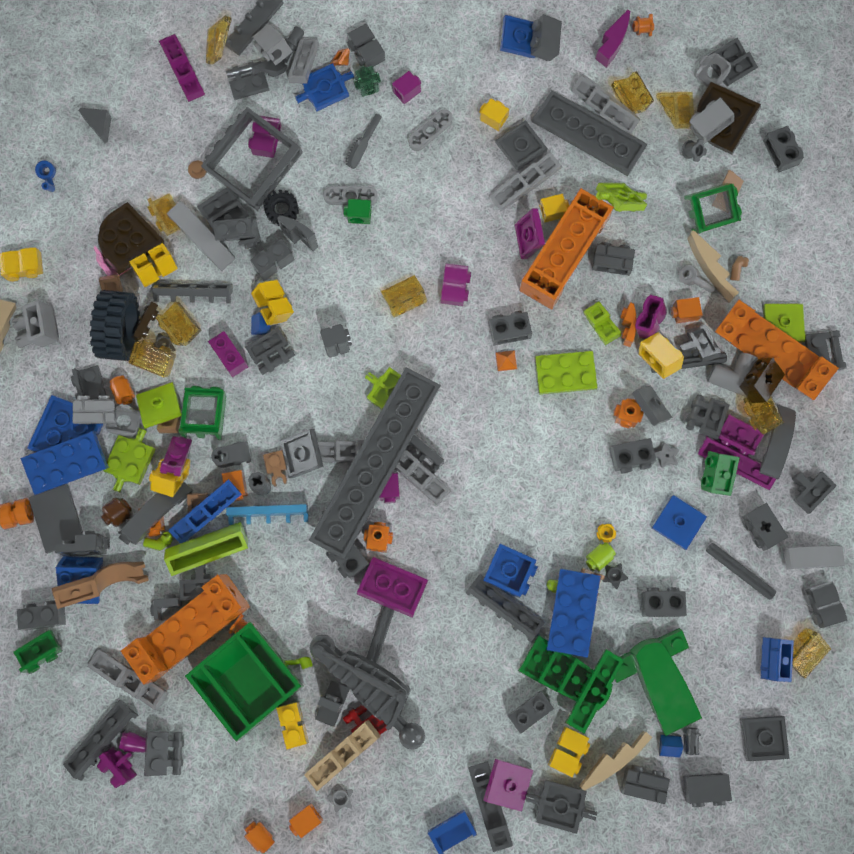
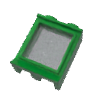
(714, 207)
(203, 412)

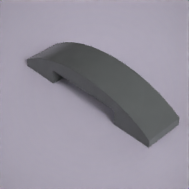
(779, 444)
(152, 512)
(491, 813)

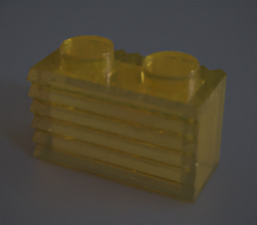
(152, 358)

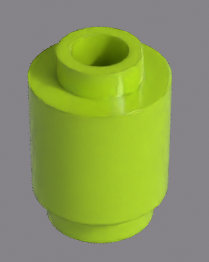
(600, 557)

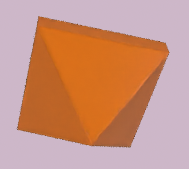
(341, 58)
(506, 360)

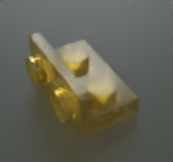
(160, 208)
(404, 296)
(808, 651)

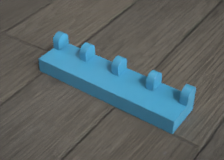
(268, 511)

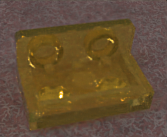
(633, 93)
(178, 325)
(763, 415)

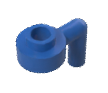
(48, 185)

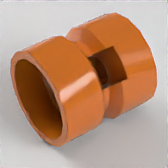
(16, 513)

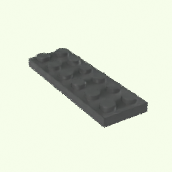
(589, 133)

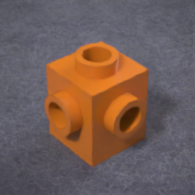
(623, 417)
(381, 544)

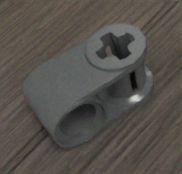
(234, 455)

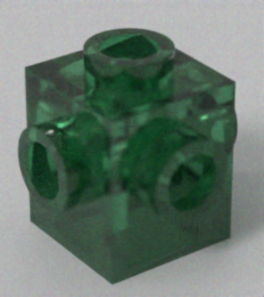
(367, 81)

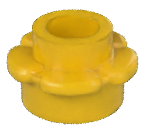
(611, 533)

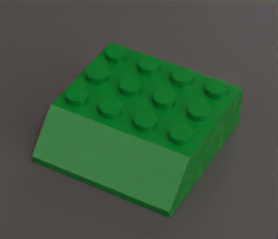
(244, 681)

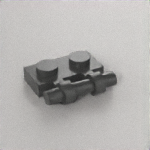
(247, 85)
(267, 346)
(713, 419)
(157, 753)

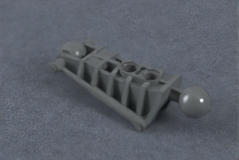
(372, 686)

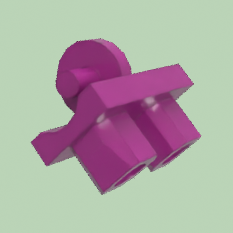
(118, 765)

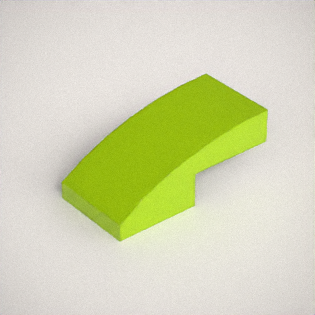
(601, 323)

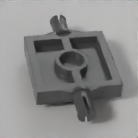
(561, 806)

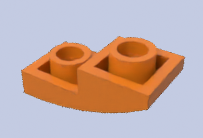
(629, 320)

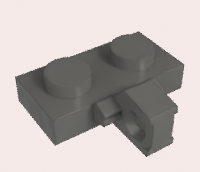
(700, 344)
(812, 490)
(192, 588)

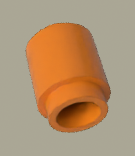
(122, 390)
(259, 837)

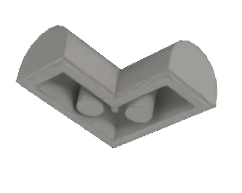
(732, 379)

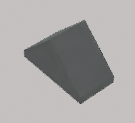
(98, 120)

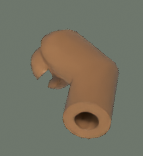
(736, 267)

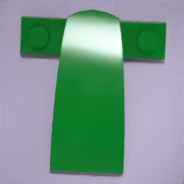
(573, 679)
(662, 680)

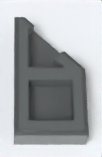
(270, 68)

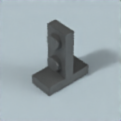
(332, 703)

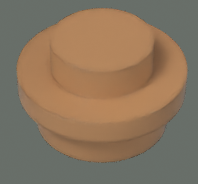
(195, 170)

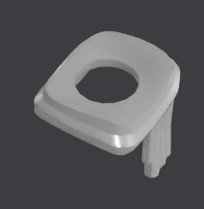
(706, 62)
(135, 421)

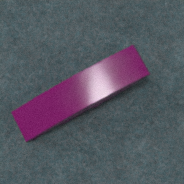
(181, 67)

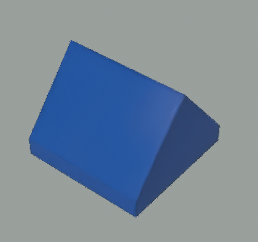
(258, 325)
(670, 746)

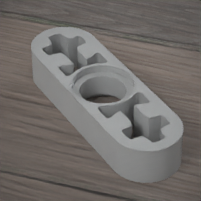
(430, 123)
(346, 189)

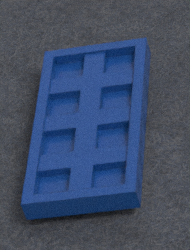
(64, 463)
(573, 613)

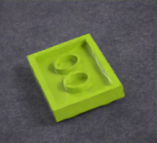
(566, 372)

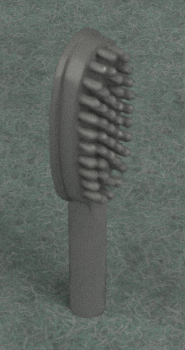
(361, 144)

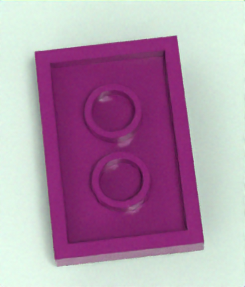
(392, 587)

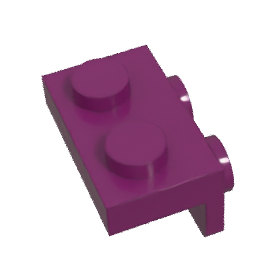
(741, 435)

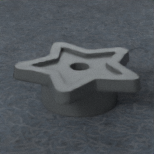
(164, 339)
(614, 570)

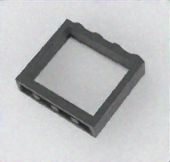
(278, 173)

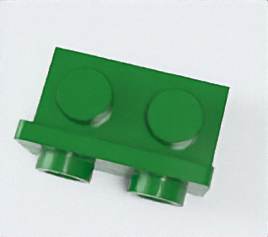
(719, 473)

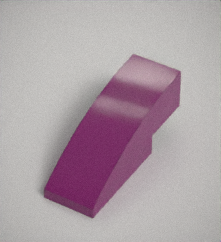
(613, 40)

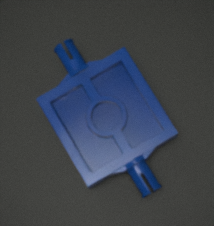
(325, 87)

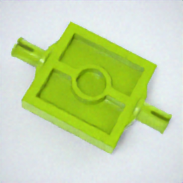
(621, 197)
(382, 387)
(129, 460)

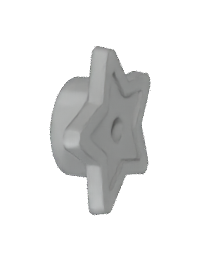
(667, 460)
(338, 804)

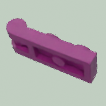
(176, 456)

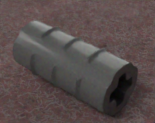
(256, 478)

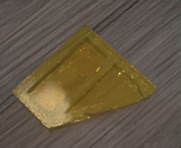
(216, 39)
(678, 107)

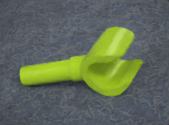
(305, 662)

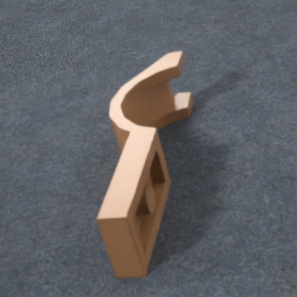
(93, 586)

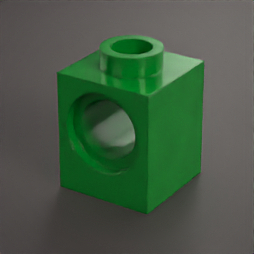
(358, 211)

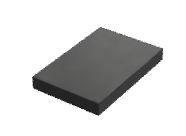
(55, 516)

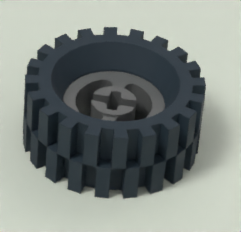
(113, 324)

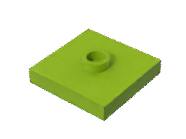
(787, 318)
(158, 405)

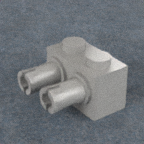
(39, 325)

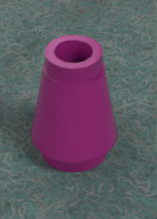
(132, 742)

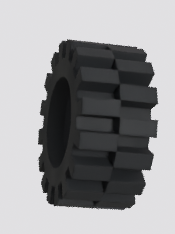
(276, 198)

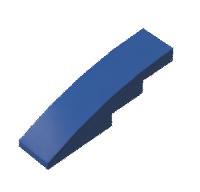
(205, 511)

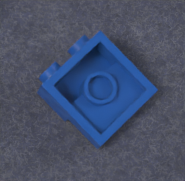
(511, 571)

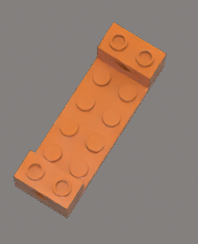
(565, 248)
(763, 340)
(186, 629)

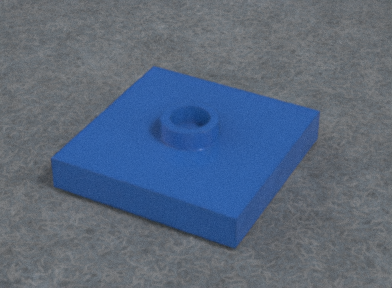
(516, 36)
(679, 522)

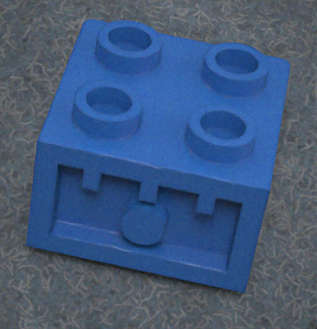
(77, 568)

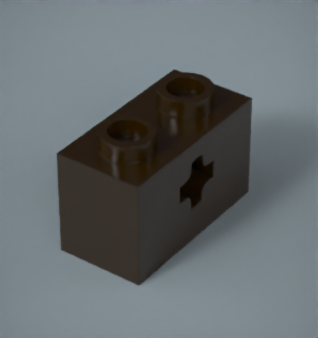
(762, 380)

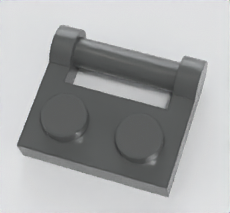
(818, 345)

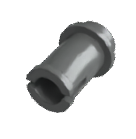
(692, 741)

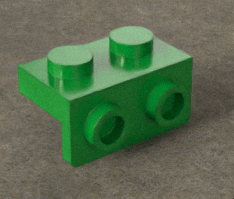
(37, 651)

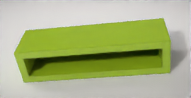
(206, 548)

